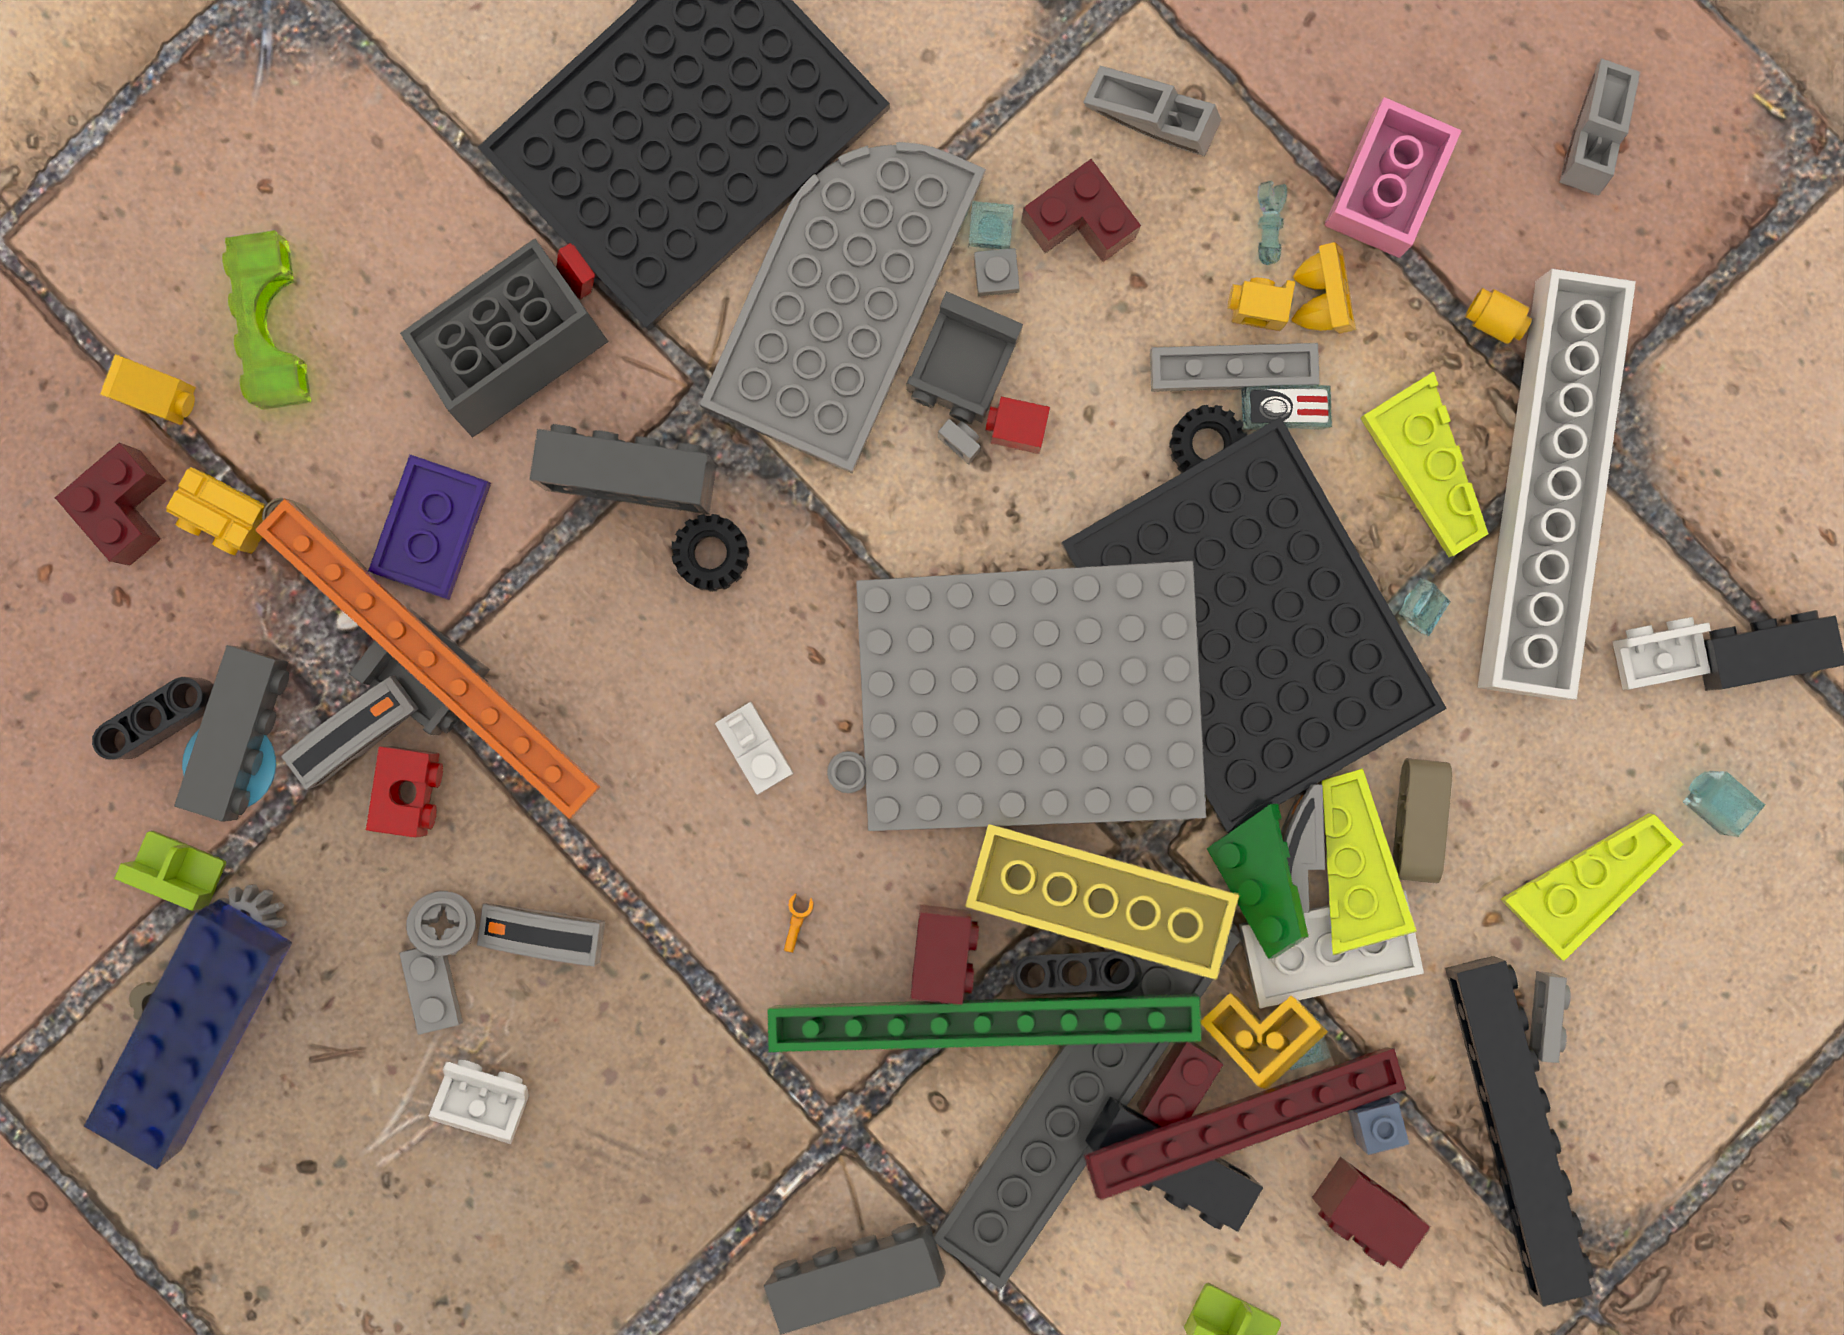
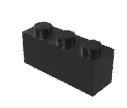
(1772, 650)

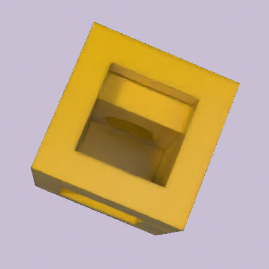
(1261, 303)

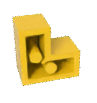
(1265, 1047)

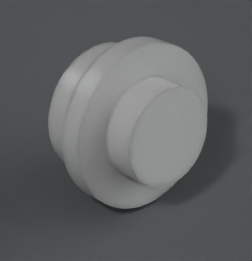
(847, 772)

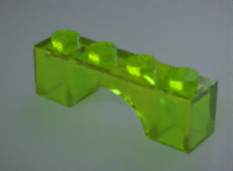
(258, 270)

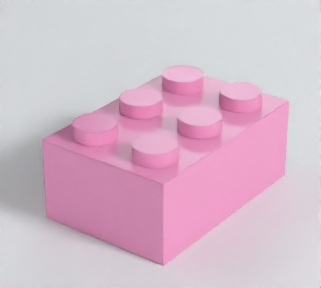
(1392, 177)

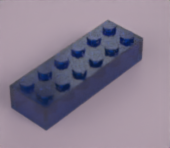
(187, 1033)

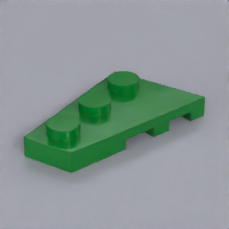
(1258, 871)

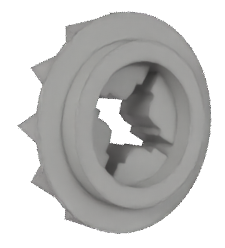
(428, 911)

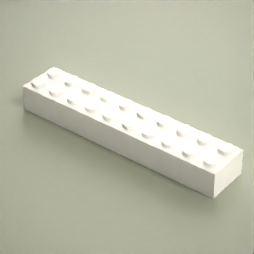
(1556, 485)

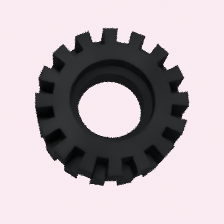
(1199, 419)
(685, 547)

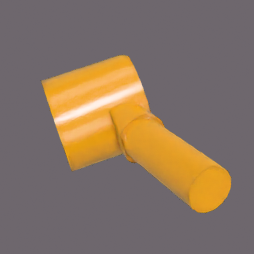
(795, 924)

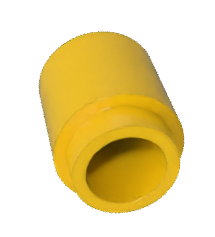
(1499, 315)

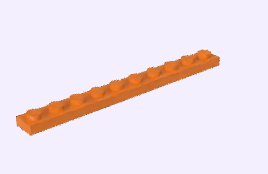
(428, 658)

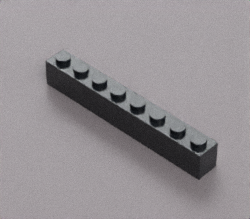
(1520, 1131)

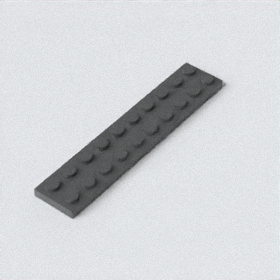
(1045, 1140)

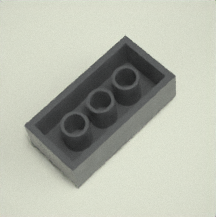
(623, 470)

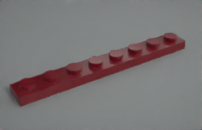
(1243, 1123)

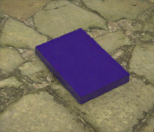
(429, 527)

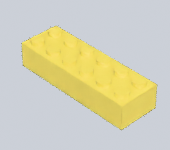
(1102, 901)

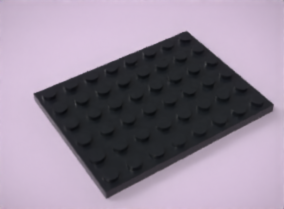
(682, 138)
(1290, 625)

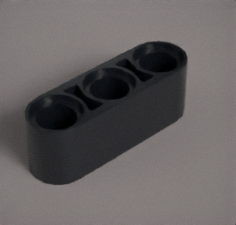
(136, 723)
(1057, 971)

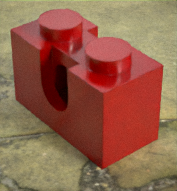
(387, 809)

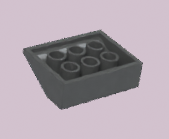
(503, 338)

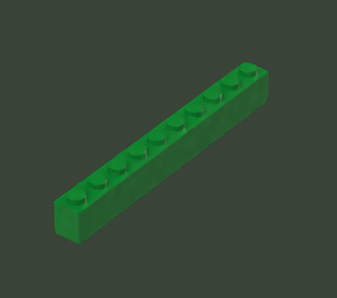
(985, 1023)

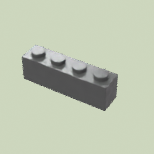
(232, 734)
(854, 1278)

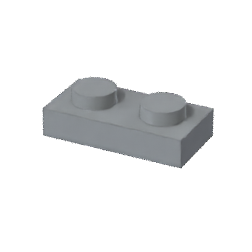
(430, 991)
(1550, 1001)

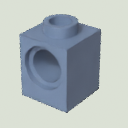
(1378, 1126)

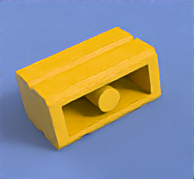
(217, 509)

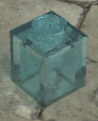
(1723, 802)

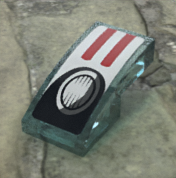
(1296, 404)

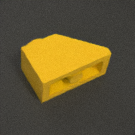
(148, 390)

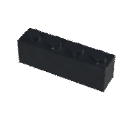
(1214, 1188)

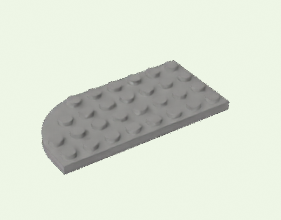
(842, 298)

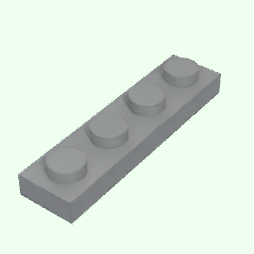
(1233, 366)

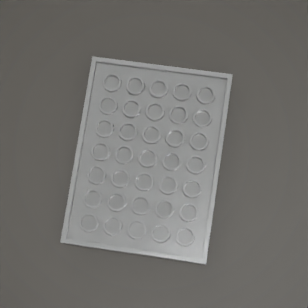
(1031, 697)

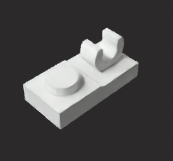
(754, 748)

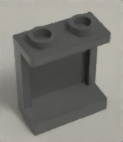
(964, 359)
(379, 665)

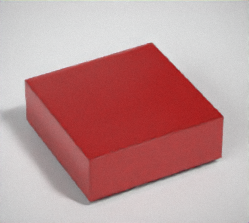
(575, 270)

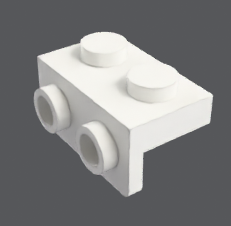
(1662, 656)
(480, 1101)

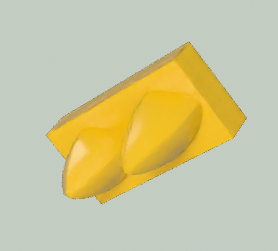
(1334, 307)

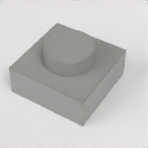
(996, 272)
(960, 439)

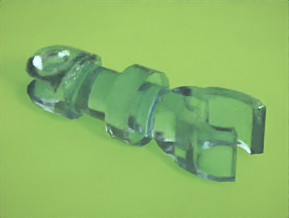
(1271, 205)

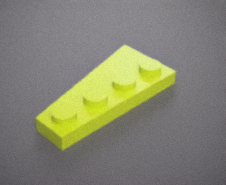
(1421, 450)
(1362, 876)
(1589, 887)

